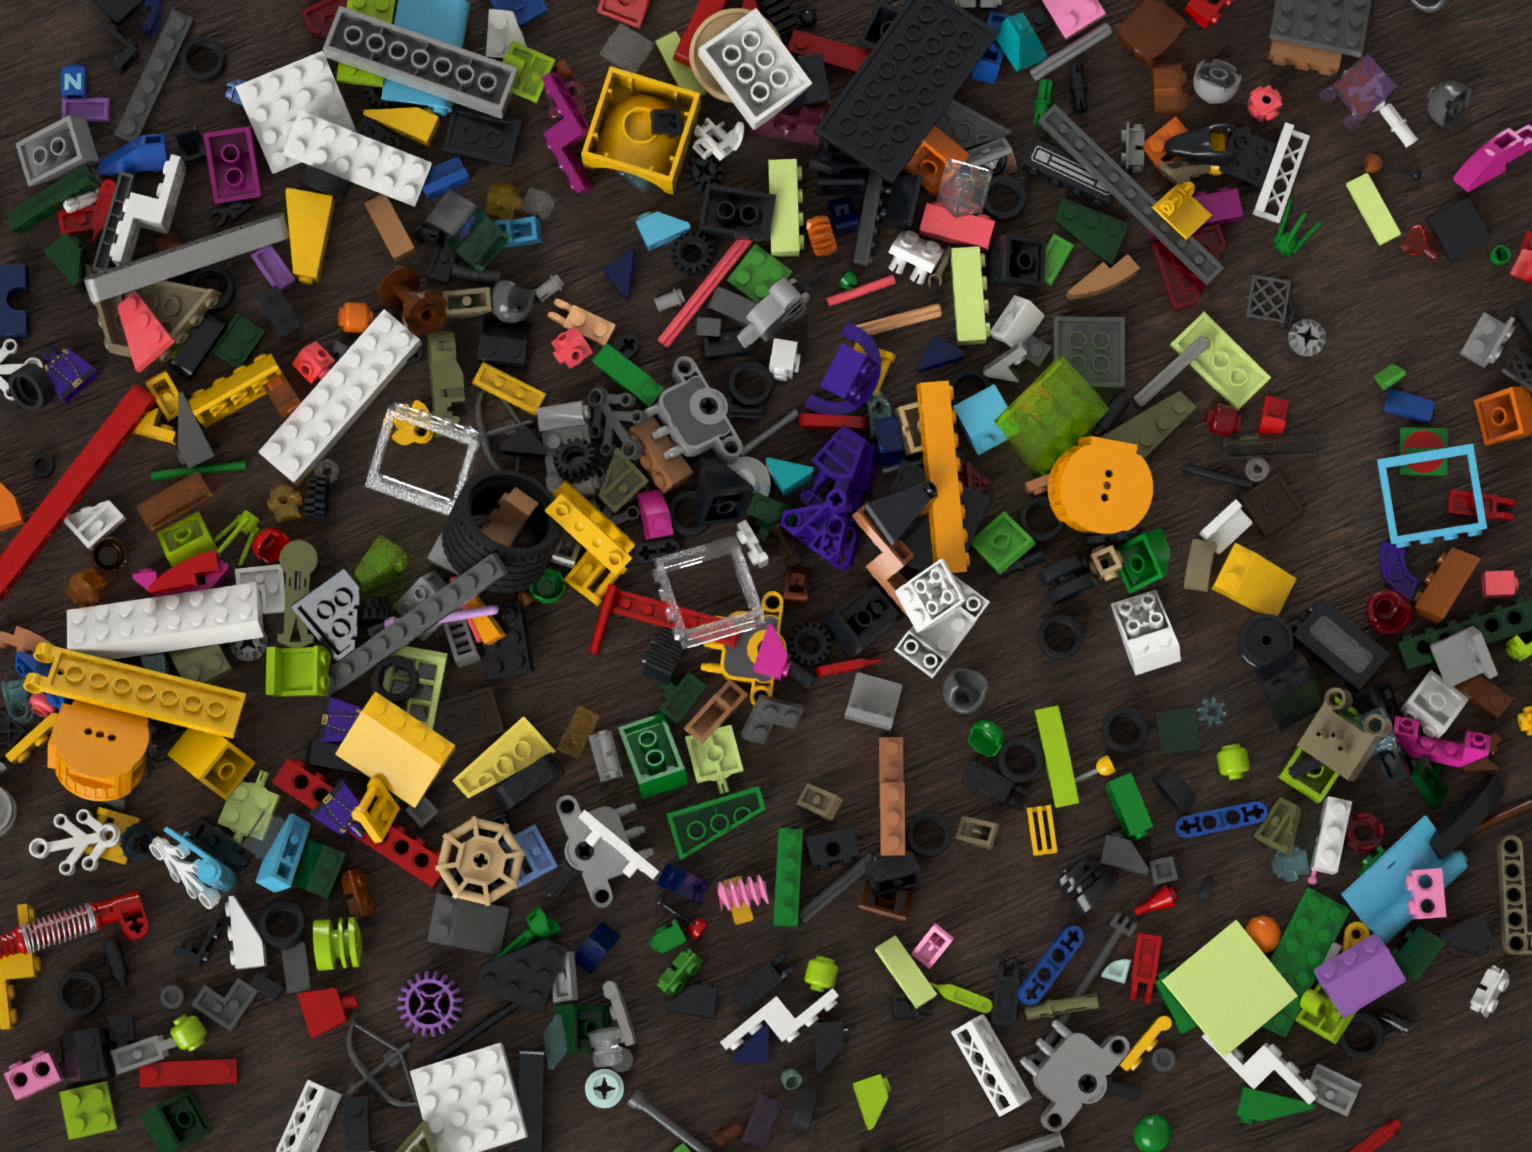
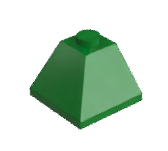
(1144, 559)

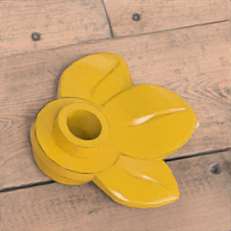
(408, 433)

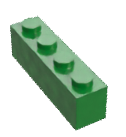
(788, 877)

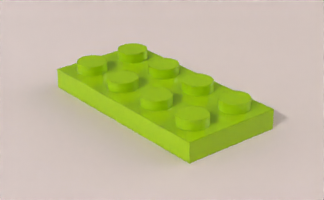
(379, 9)

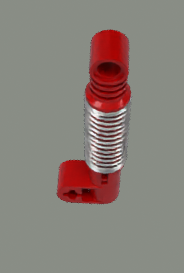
(75, 922)

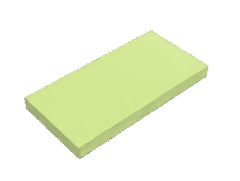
(1222, 362)

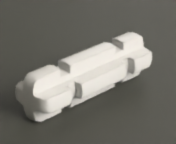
(81, 201)

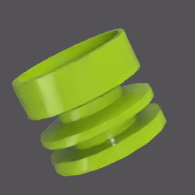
(337, 943)

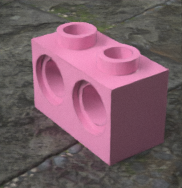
(1433, 893)
(35, 1081)

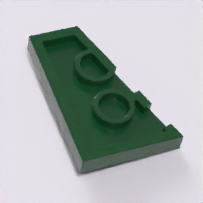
(1094, 229)

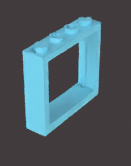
(1428, 536)

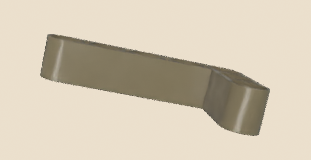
(1519, 906)

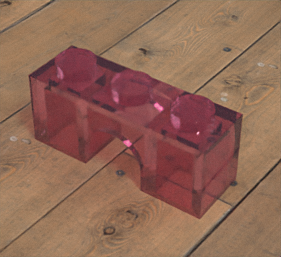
(793, 128)

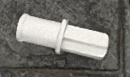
(1398, 125)

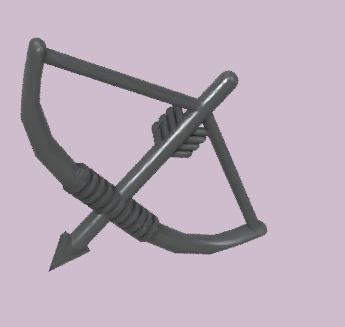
(509, 428)
(389, 1059)

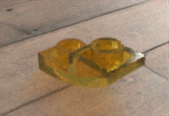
(577, 732)

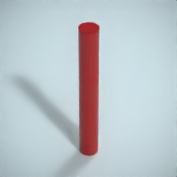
(603, 618)

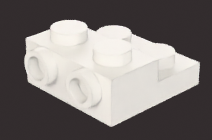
(1434, 705)

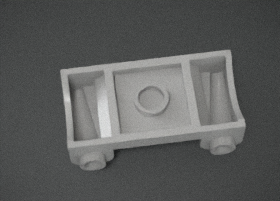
(557, 425)

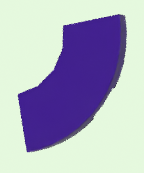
(1395, 571)

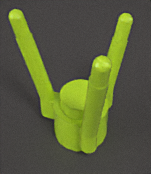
(245, 523)

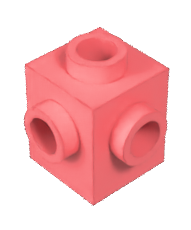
(1261, 110)
(571, 348)
(313, 362)

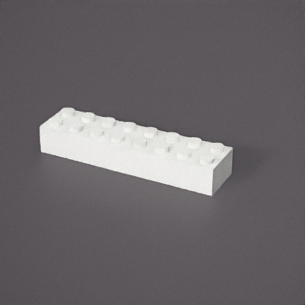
(340, 397)
(167, 622)

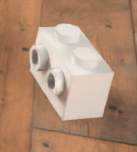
(784, 359)

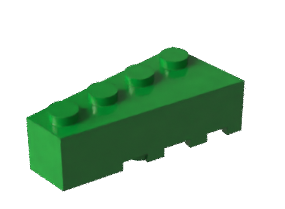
(708, 820)

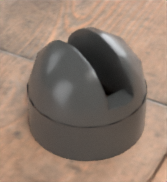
(339, 347)

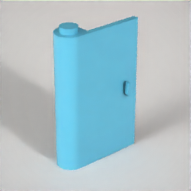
(436, 19)
(210, 869)
(1381, 892)

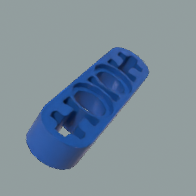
(1220, 817)
(1053, 967)

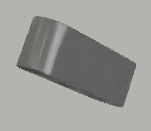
(730, 306)

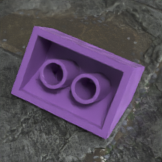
(1359, 975)

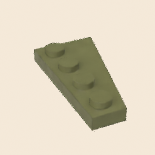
(1154, 424)

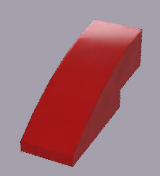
(186, 573)

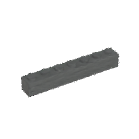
(123, 188)
(869, 216)

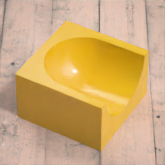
(623, 134)

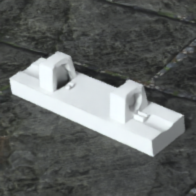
(636, 861)

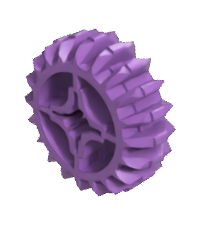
(415, 988)

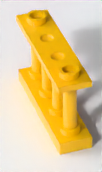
(590, 527)

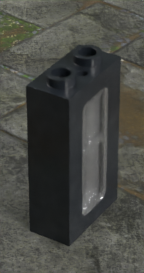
(1339, 645)

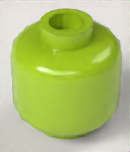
(1233, 761)
(821, 973)
(188, 1032)

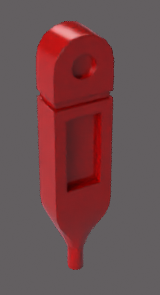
(102, 207)
(845, 666)

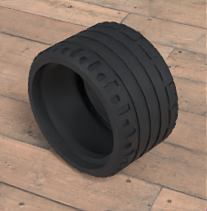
(468, 545)

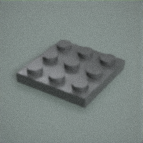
(1093, 348)

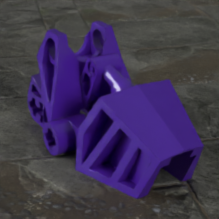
(823, 524)

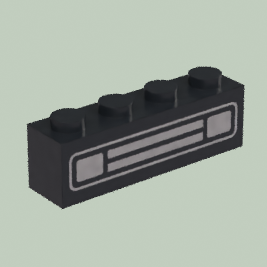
(1065, 171)

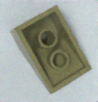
(202, 663)

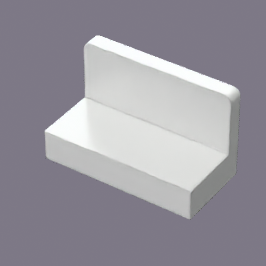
(1017, 322)
(1226, 526)

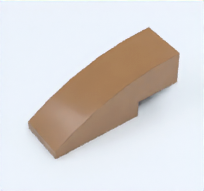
(390, 227)
(1104, 279)
(716, 711)

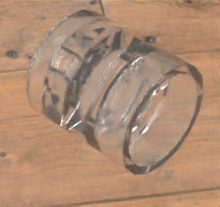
(606, 1046)

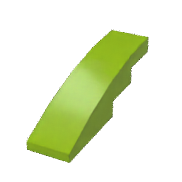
(1056, 756)

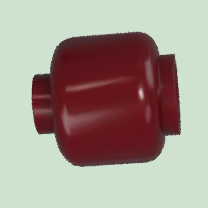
(1223, 419)

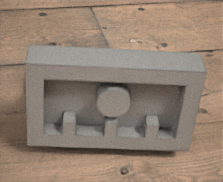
(1486, 339)
(418, 593)
(1463, 657)
(873, 701)

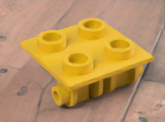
(1182, 210)

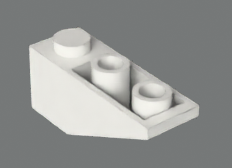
(247, 942)

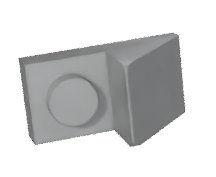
(1001, 366)

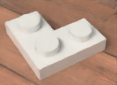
(270, 582)

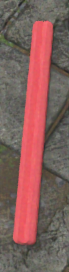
(703, 292)

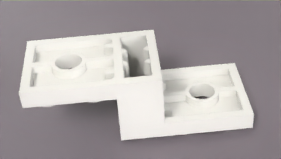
(148, 211)

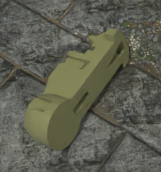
(445, 375)
(299, 563)

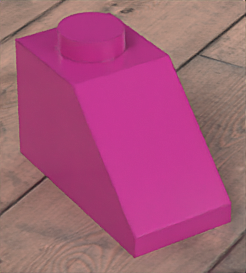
(654, 514)
(772, 656)

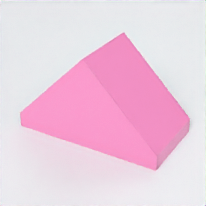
(932, 946)

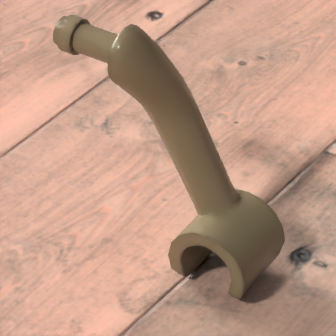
(944, 261)

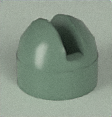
(791, 1079)

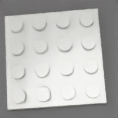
(278, 96)
(470, 1101)

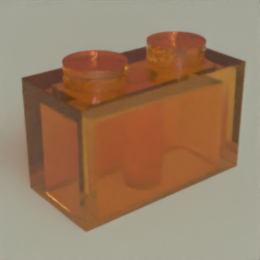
(282, 395)

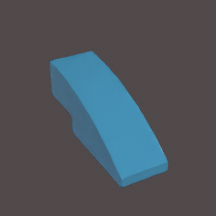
(523, 231)

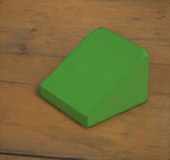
(1389, 376)

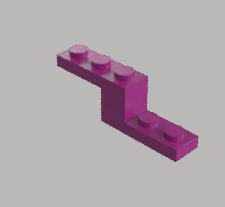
(567, 133)

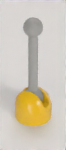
(1104, 766)

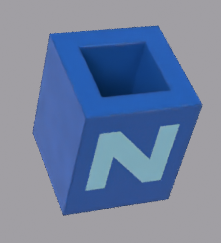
(74, 81)

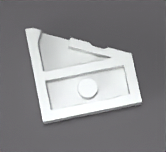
(501, 32)
(94, 522)
(747, 536)

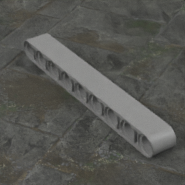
(186, 257)

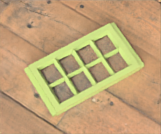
(431, 672)

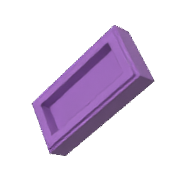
(93, 109)
(273, 267)

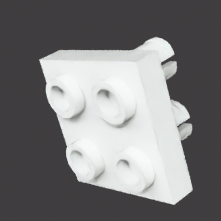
(917, 251)

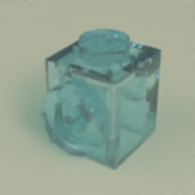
(1291, 867)

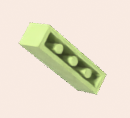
(786, 218)
(968, 296)

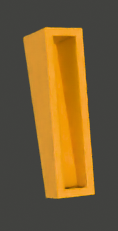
(486, 625)

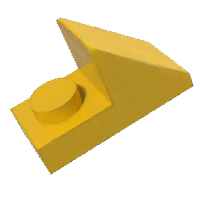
(166, 393)
(149, 428)

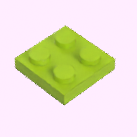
(88, 1110)

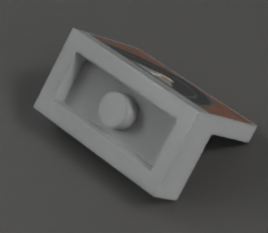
(993, 156)

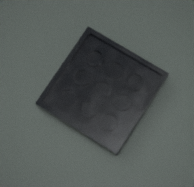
(920, 541)

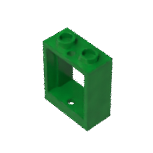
(1129, 807)

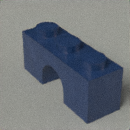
(13, 323)

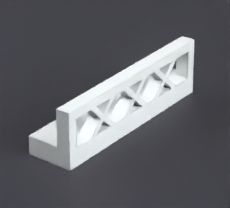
(1275, 166)
(995, 1063)
(318, 1116)

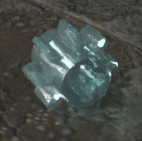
(1211, 705)

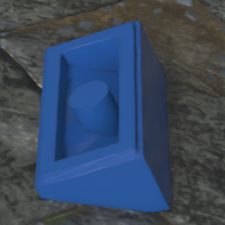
(1408, 406)

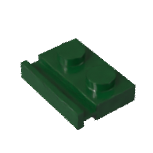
(238, 342)

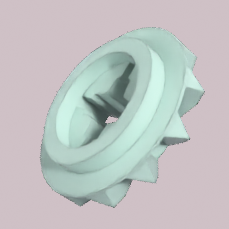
(596, 1080)

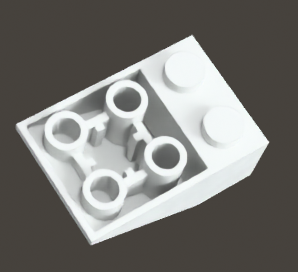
(931, 596)
(1146, 632)

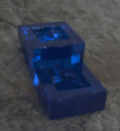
(153, 19)

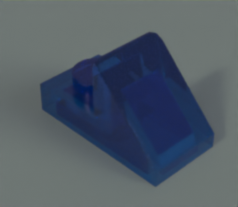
(888, 441)

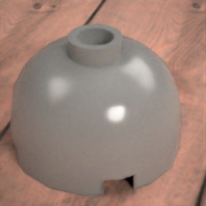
(1216, 81)

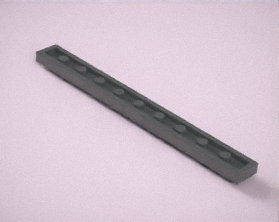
(1128, 193)
(415, 622)

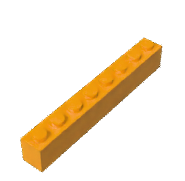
(942, 469)

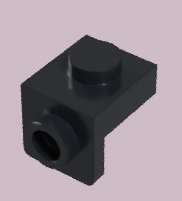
(191, 146)

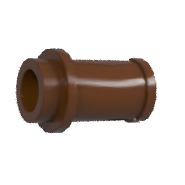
(727, 1134)

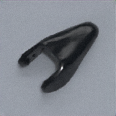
(1196, 145)

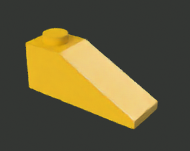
(409, 122)

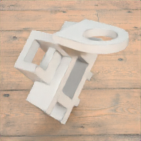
(728, 141)

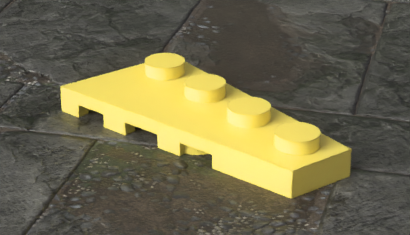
(505, 757)

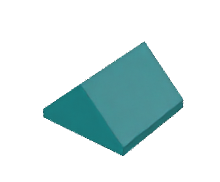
(788, 475)

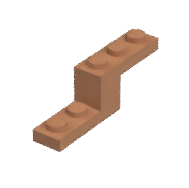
(886, 564)
(891, 796)

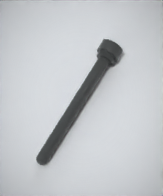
(640, 1102)

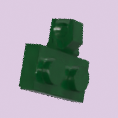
(767, 513)
(680, 696)
(1427, 779)

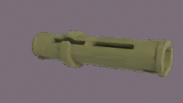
(1056, 1007)

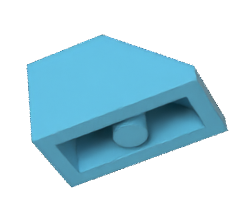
(660, 229)

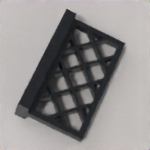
(1392, 763)

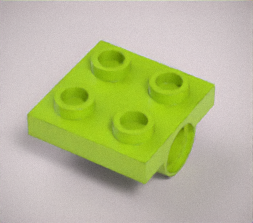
(531, 69)
(1321, 1015)

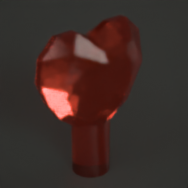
(1418, 243)

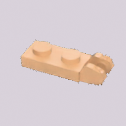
(586, 323)

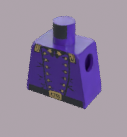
(68, 372)
(337, 720)
(337, 811)

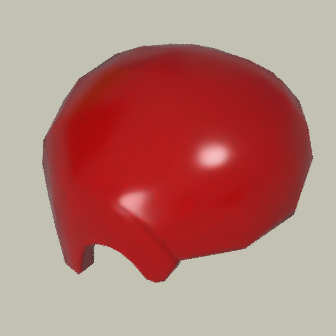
(269, 544)

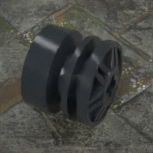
(1084, 884)

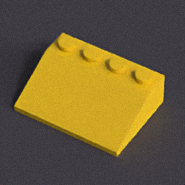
(233, 392)
(395, 749)

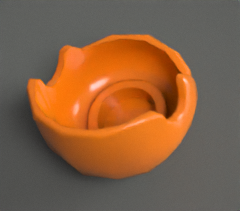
(1264, 932)

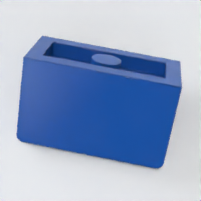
(445, 178)

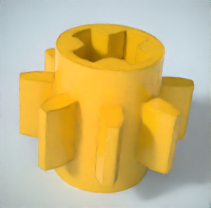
(1525, 720)

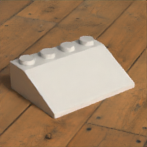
(754, 68)

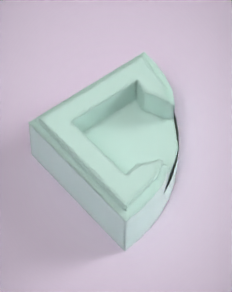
(1117, 970)

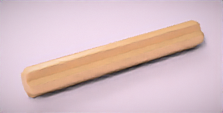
(901, 320)

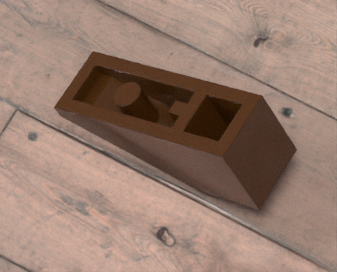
(1484, 696)

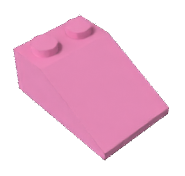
(1074, 15)

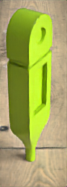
(964, 997)

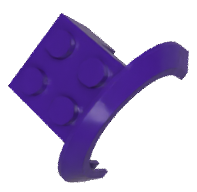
(850, 375)

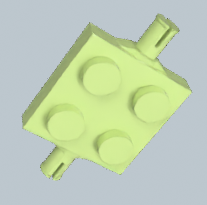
(715, 758)
(246, 806)

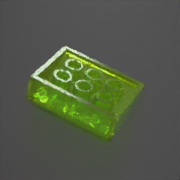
(1051, 415)

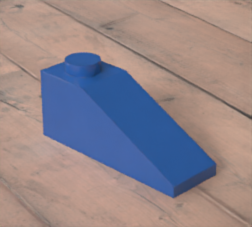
(990, 63)

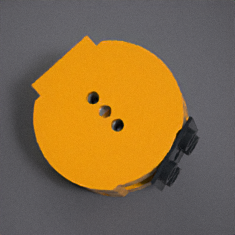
(1100, 488)
(101, 750)

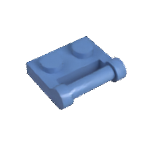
(537, 855)

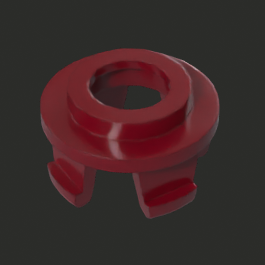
(1375, 826)

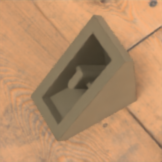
(977, 832)

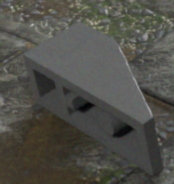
(191, 438)

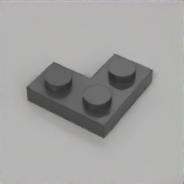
(770, 712)
(227, 1009)

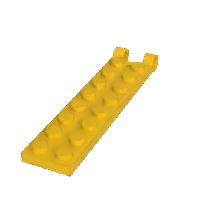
(137, 691)

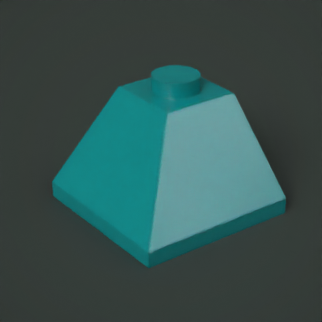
(1020, 42)

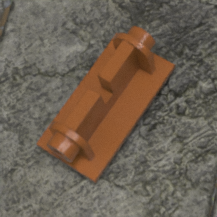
(355, 883)

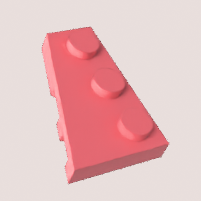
(143, 331)

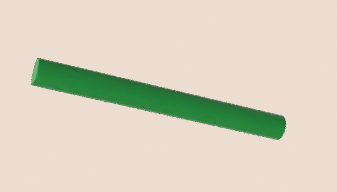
(203, 469)

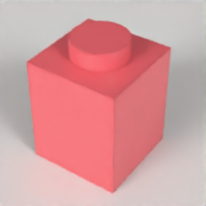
(1498, 584)

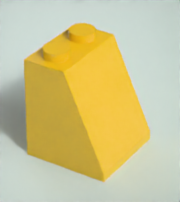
(212, 760)

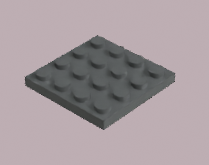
(1322, 24)

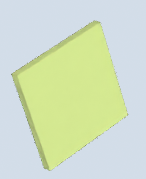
(1229, 988)

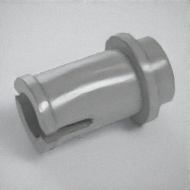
(549, 287)
(669, 300)

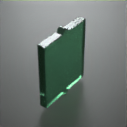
(1177, 730)

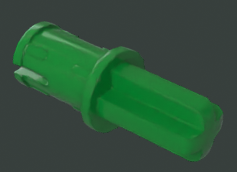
(1043, 100)

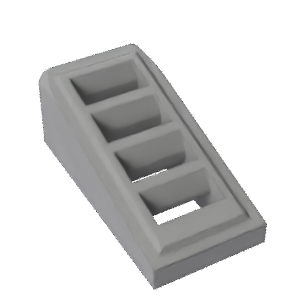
(473, 654)

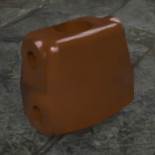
(1150, 31)

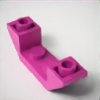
(147, 577)
(1440, 751)

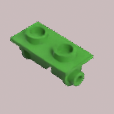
(674, 982)

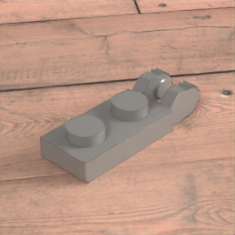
(619, 1011)

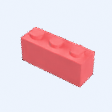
(960, 231)

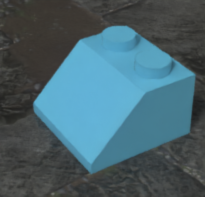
(978, 417)

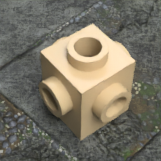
(1109, 555)

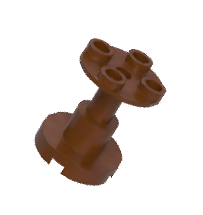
(422, 310)

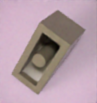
(467, 303)

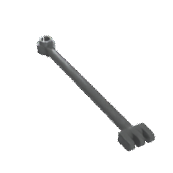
(1120, 929)

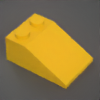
(1253, 581)

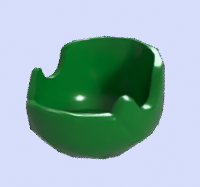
(549, 587)
(986, 737)
(1152, 1133)

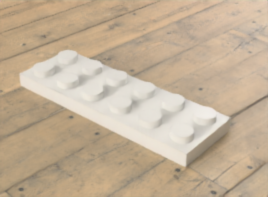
(356, 158)

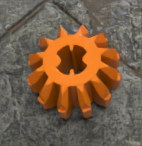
(821, 235)

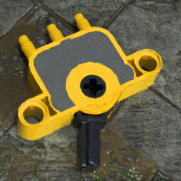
(739, 662)

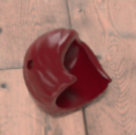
(1392, 617)

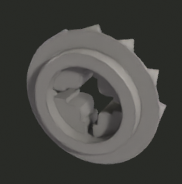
(1297, 342)
(249, 653)

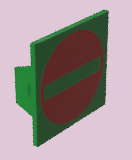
(1421, 440)

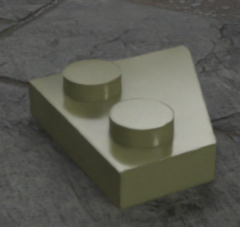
(621, 482)
(1280, 826)

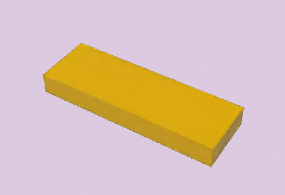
(508, 388)

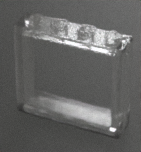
(410, 492)
(718, 629)

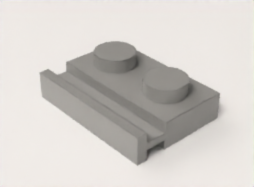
(1334, 1089)

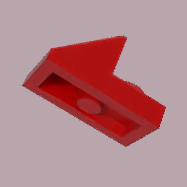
(1523, 263)
(1273, 416)

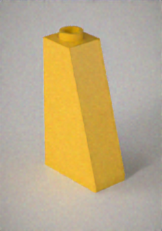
(309, 230)

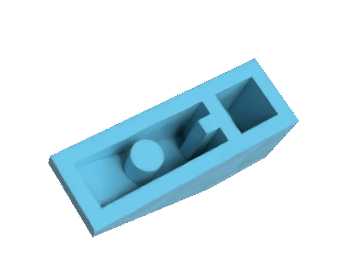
(284, 855)

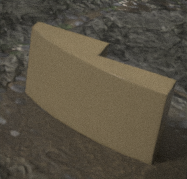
(1200, 565)

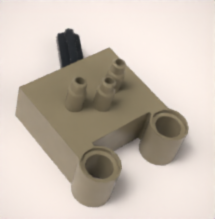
(1338, 740)

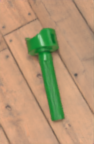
(539, 926)

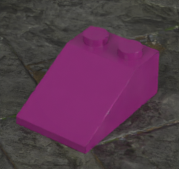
(233, 164)

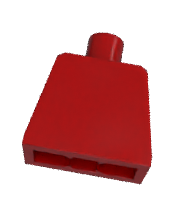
(325, 1009)

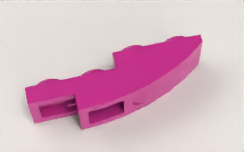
(1492, 157)

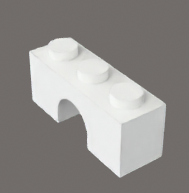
(1332, 835)

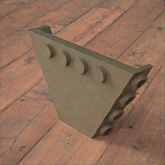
(174, 304)

